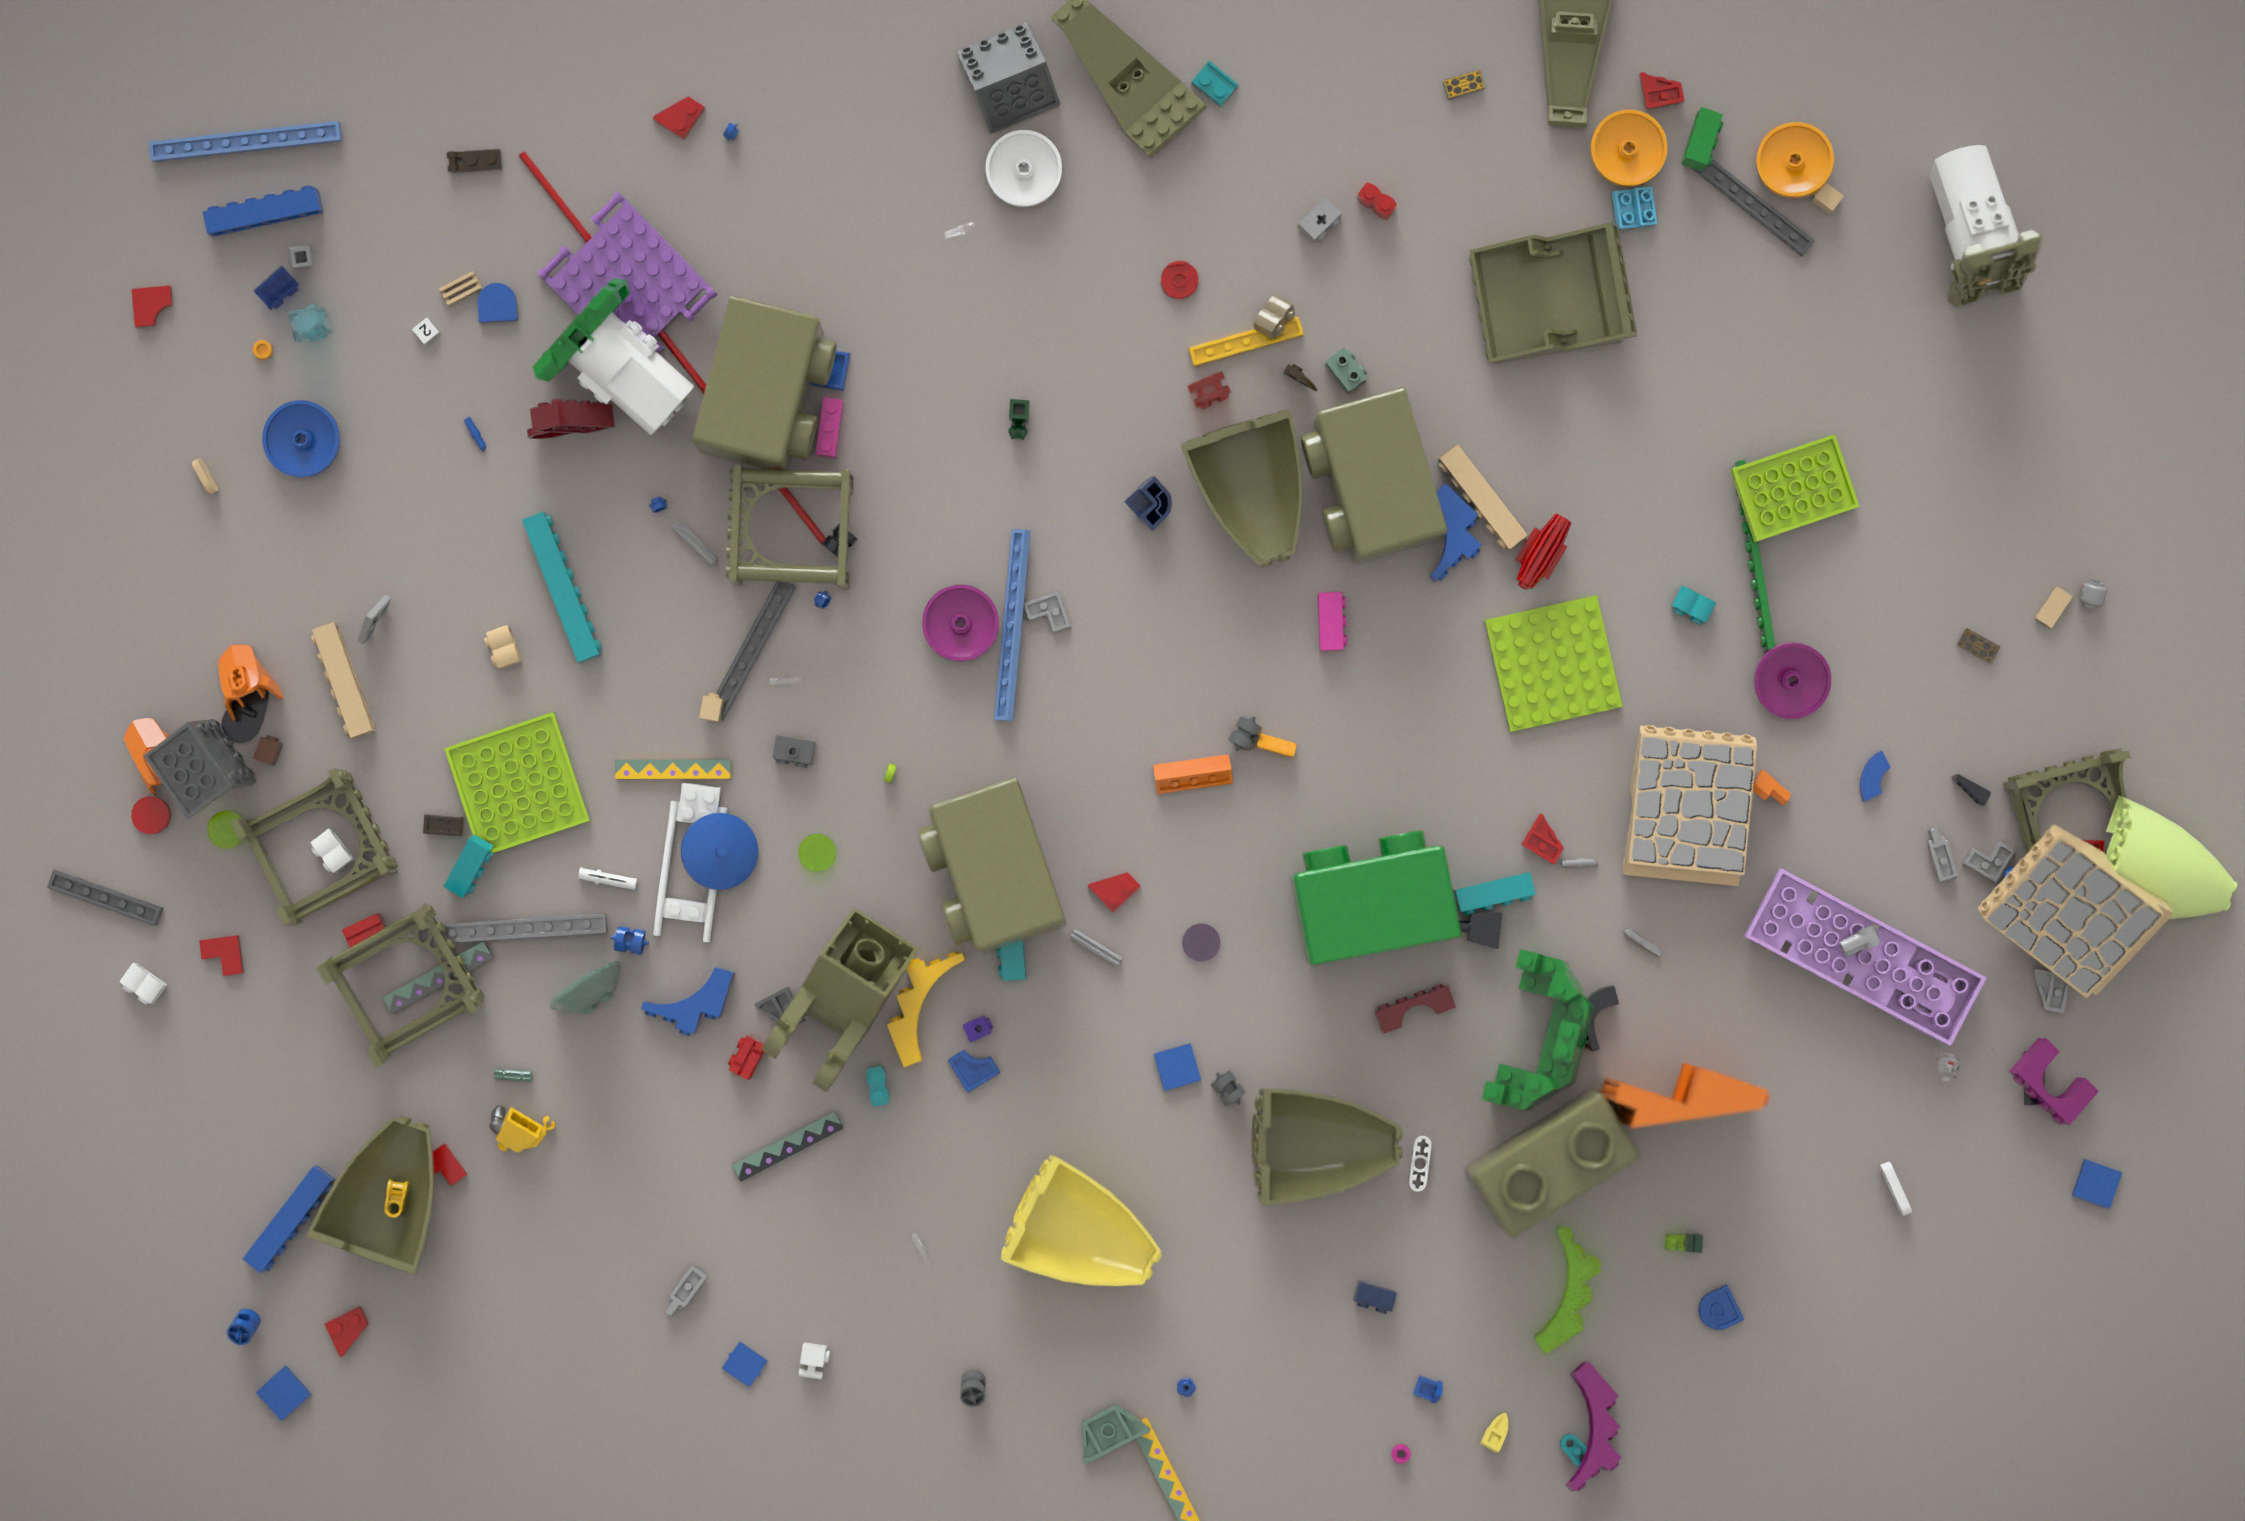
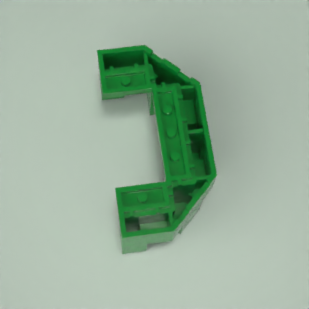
(1563, 1039)

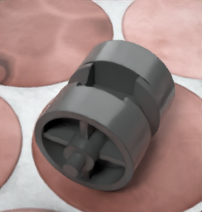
(1244, 735)
(1228, 1089)
(973, 1388)

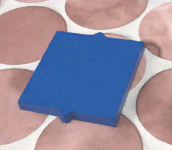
(744, 1364)

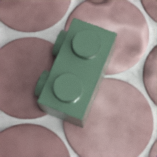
(1346, 370)

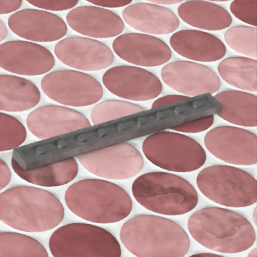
(522, 928)

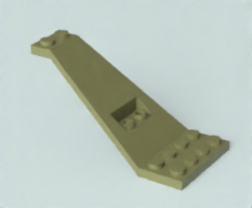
(1571, 52)
(1154, 103)

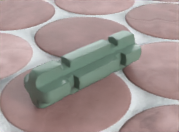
(513, 1075)

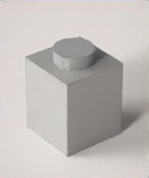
(299, 256)

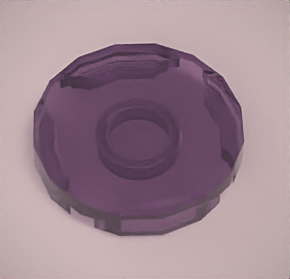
(1201, 942)

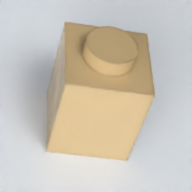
(1827, 198)
(711, 707)

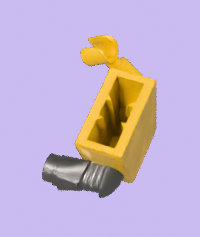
(517, 1130)

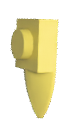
(1496, 1433)

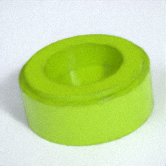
(889, 773)

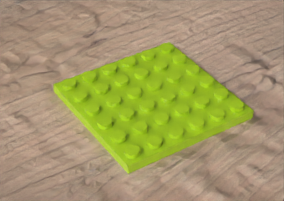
(1553, 663)
(517, 783)

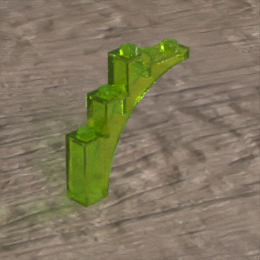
(1576, 1295)

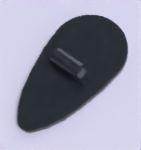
(247, 718)

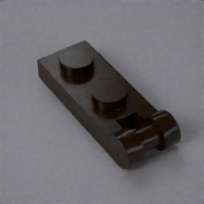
(474, 160)

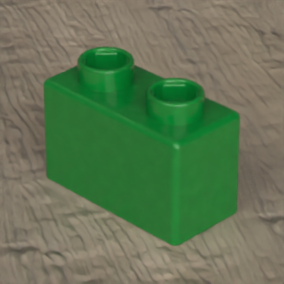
(1376, 901)

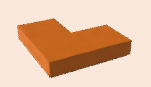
(1765, 786)

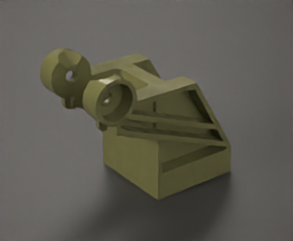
(846, 989)

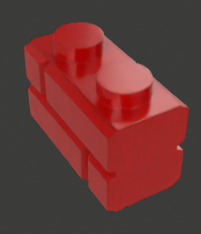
(363, 929)
(747, 1057)

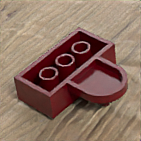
(569, 417)

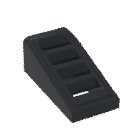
(1976, 792)

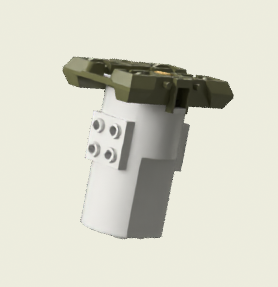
(1980, 227)

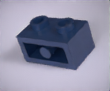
(1376, 1296)

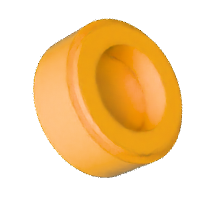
(262, 350)

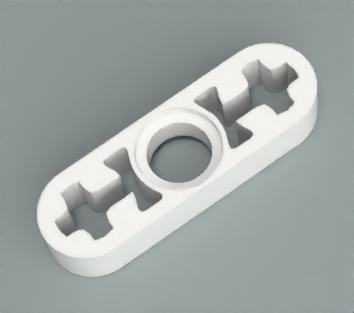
(1414, 1176)
(1895, 1188)

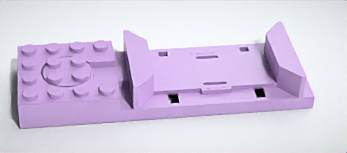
(1894, 976)

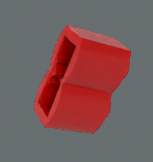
(1372, 198)

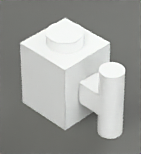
(813, 1356)

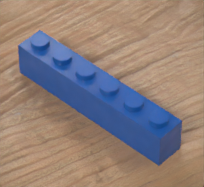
(262, 212)
(288, 1219)

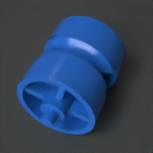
(629, 940)
(243, 1326)

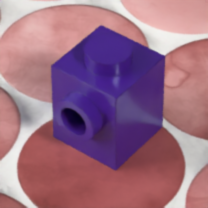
(978, 1028)

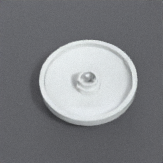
(1023, 168)

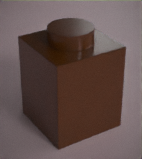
(268, 750)

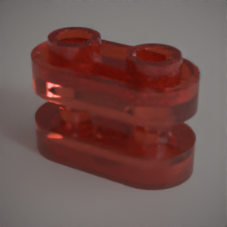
(1204, 400)

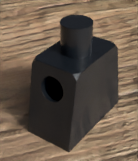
(1483, 928)

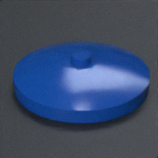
(301, 438)
(719, 851)

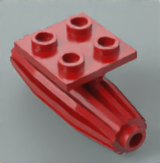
(1542, 552)

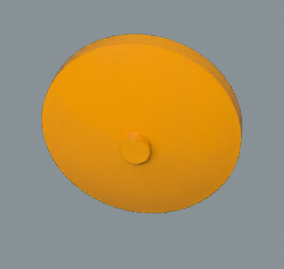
(1628, 148)
(1795, 160)

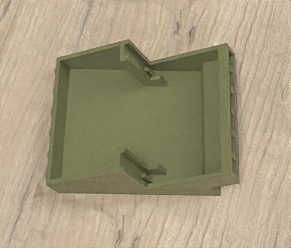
(1553, 293)

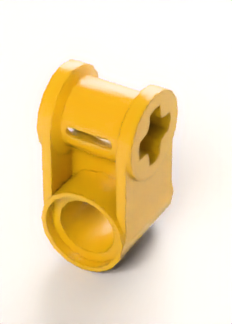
(396, 1196)

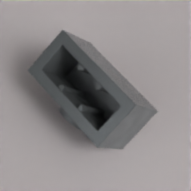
(793, 750)

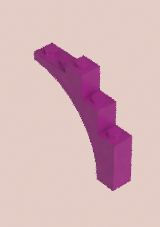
(1599, 1453)

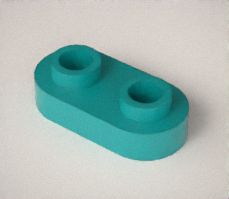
(1575, 1450)

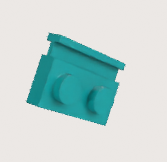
(1214, 83)

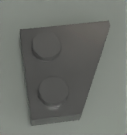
(777, 1004)

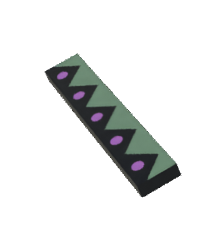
(787, 1146)

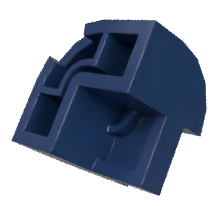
(1150, 503)

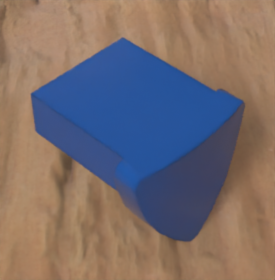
(1428, 1389)

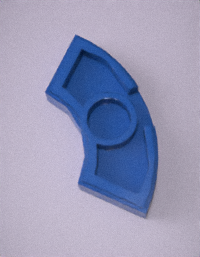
(1872, 775)

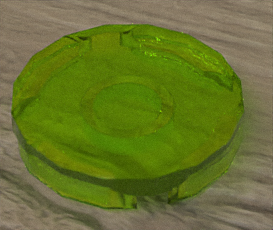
(221, 831)
(817, 852)

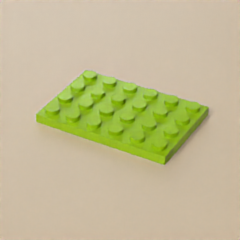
(1794, 488)

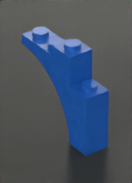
(1458, 540)
(688, 1012)

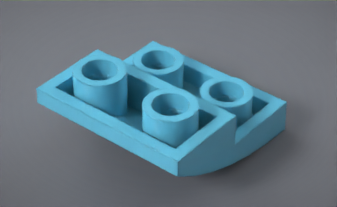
(1634, 208)

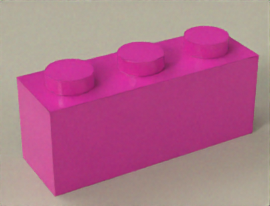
(829, 428)
(1331, 621)

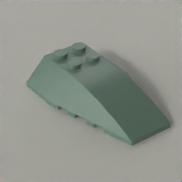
(588, 990)

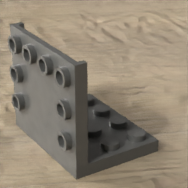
(1009, 77)
(198, 765)

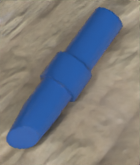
(475, 433)

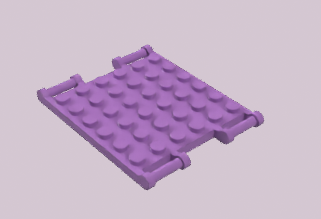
(637, 253)

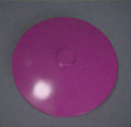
(960, 623)
(1792, 680)

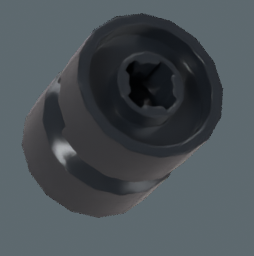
(832, 542)

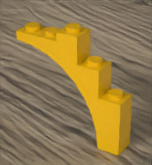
(905, 1029)

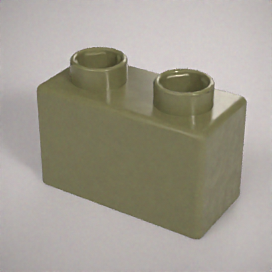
(762, 385)
(1376, 477)
(994, 868)
(1552, 1162)

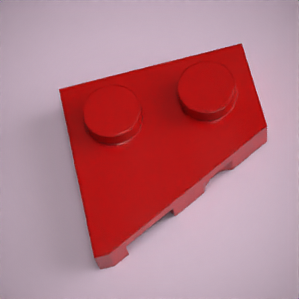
(1660, 92)
(1543, 840)
(346, 1329)

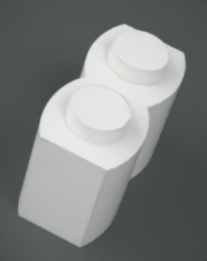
(332, 851)
(143, 983)

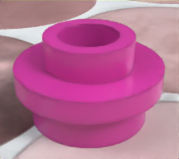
(1401, 1460)

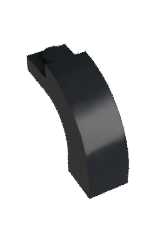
(1599, 999)

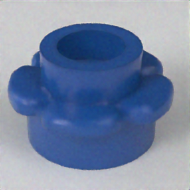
(731, 131)
(658, 504)
(822, 599)
(1186, 1382)

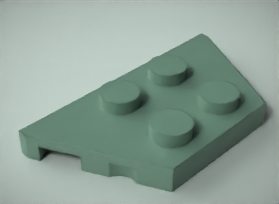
(1109, 1431)

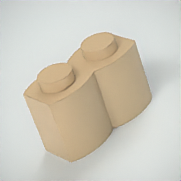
(503, 647)

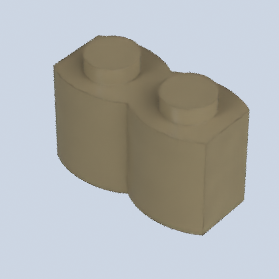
(1273, 317)

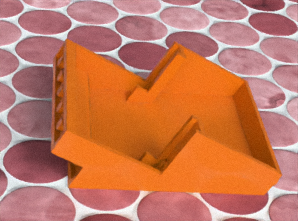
(1695, 1095)

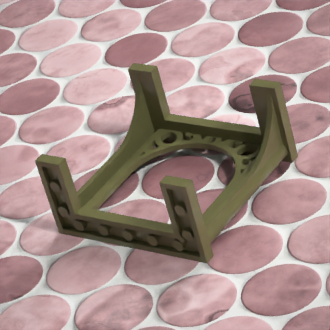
(748, 477)
(2110, 767)
(338, 783)
(421, 918)

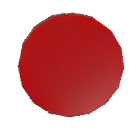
(1179, 280)
(150, 815)

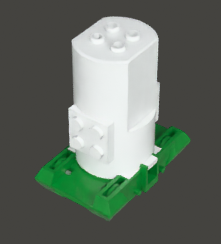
(617, 361)

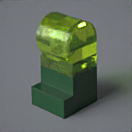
(1684, 1242)

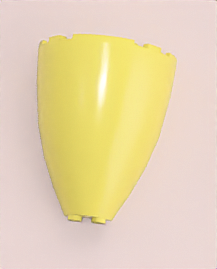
(1078, 1231)

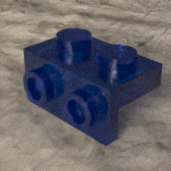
(276, 288)

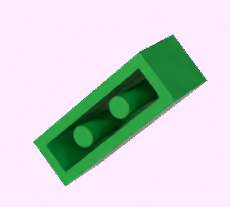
(1702, 139)

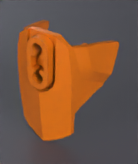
(242, 674)
(140, 738)

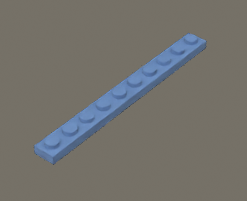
(245, 141)
(1012, 625)

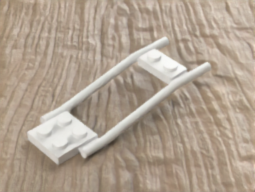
(694, 803)

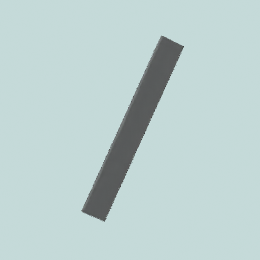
(1756, 207)
(754, 644)

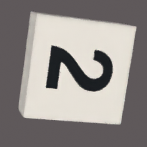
(425, 331)

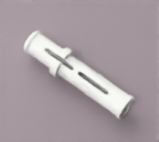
(584, 874)

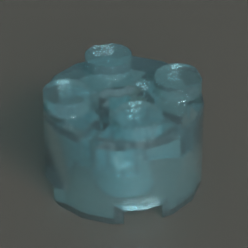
(309, 323)

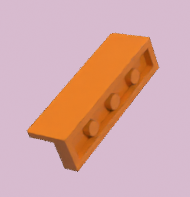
(1193, 774)

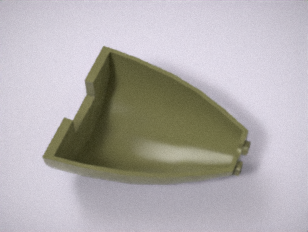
(1252, 483)
(1317, 1145)
(355, 1206)

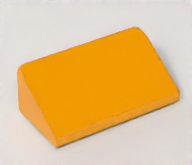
(1276, 745)

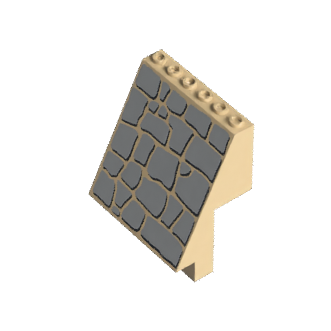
(1690, 805)
(2074, 911)

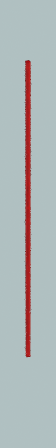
(663, 335)

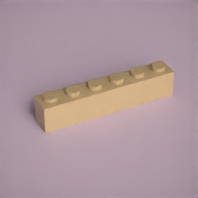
(1482, 497)
(343, 680)

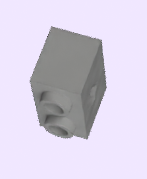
(1325, 210)

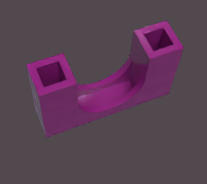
(2030, 1072)

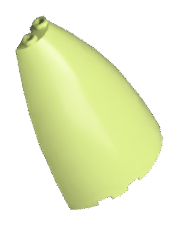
(2167, 861)

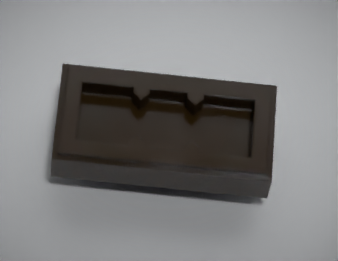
(443, 825)

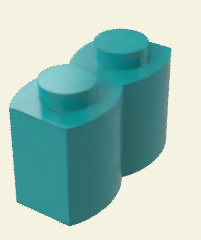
(1693, 605)
(876, 1079)

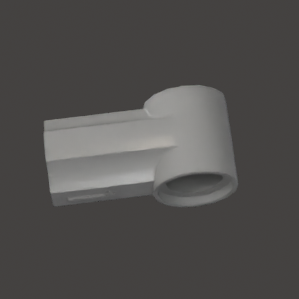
(1864, 939)

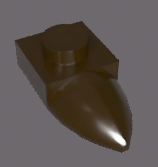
(1295, 373)

